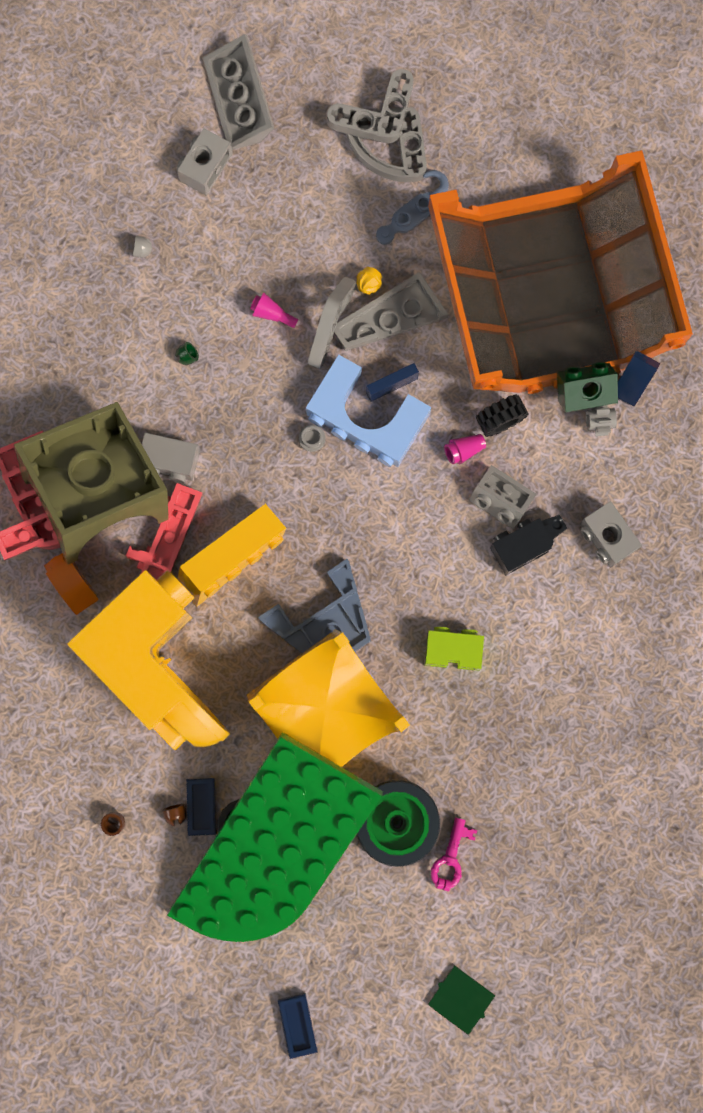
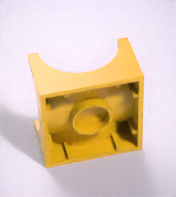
(327, 701)

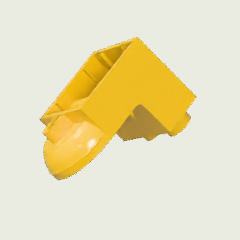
(124, 653)

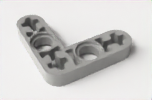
(378, 121)
(331, 312)

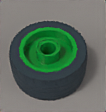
(418, 830)

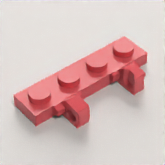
(170, 535)

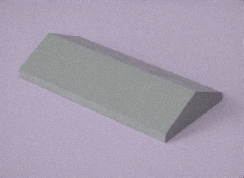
(238, 93)

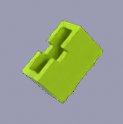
(458, 648)

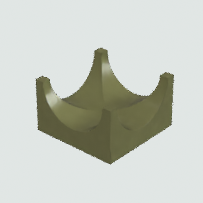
(91, 476)

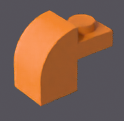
(70, 584)

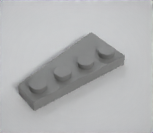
(395, 312)

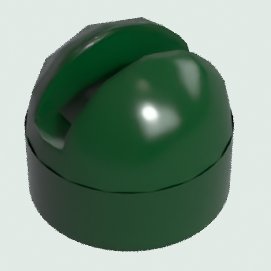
(187, 354)

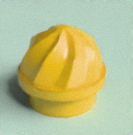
(368, 280)

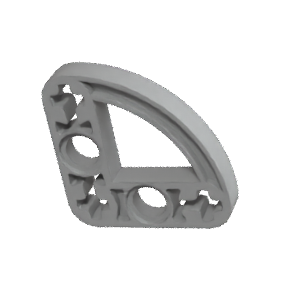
(386, 170)

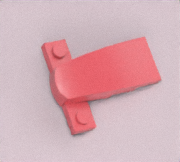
(36, 527)

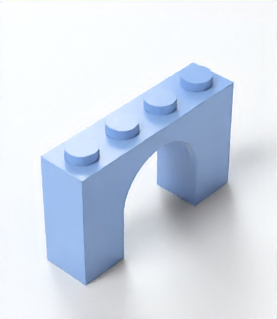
(388, 442)

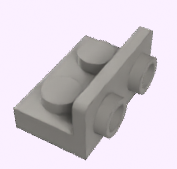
(502, 497)

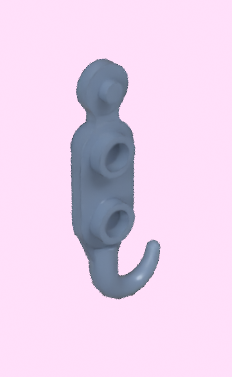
(412, 212)

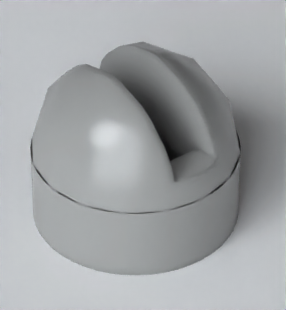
(142, 247)

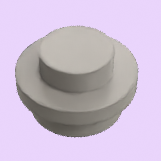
(312, 438)

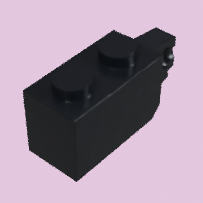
(527, 543)

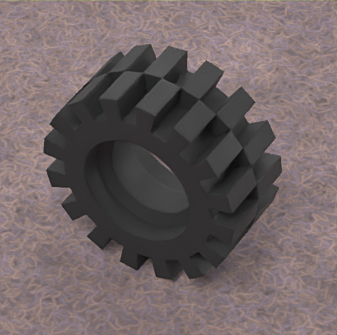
(502, 415)

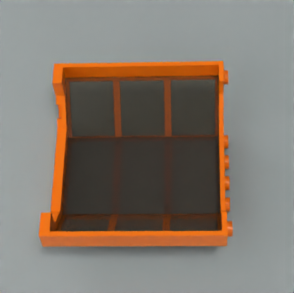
(560, 279)

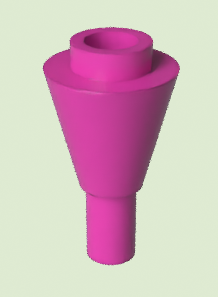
(267, 309)

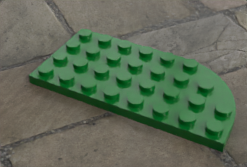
(275, 846)

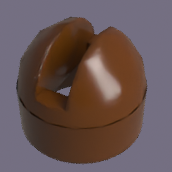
(173, 813)
(111, 828)

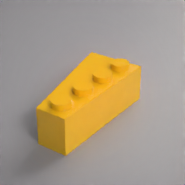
(231, 554)

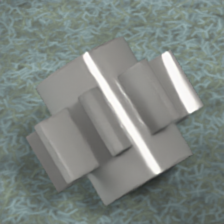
(601, 420)

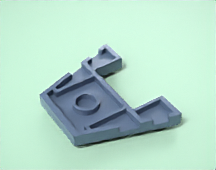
(342, 614)

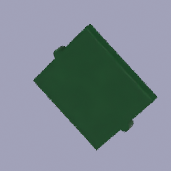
(461, 1000)

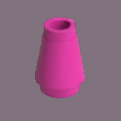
(464, 448)

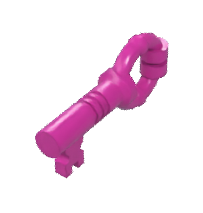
(449, 858)

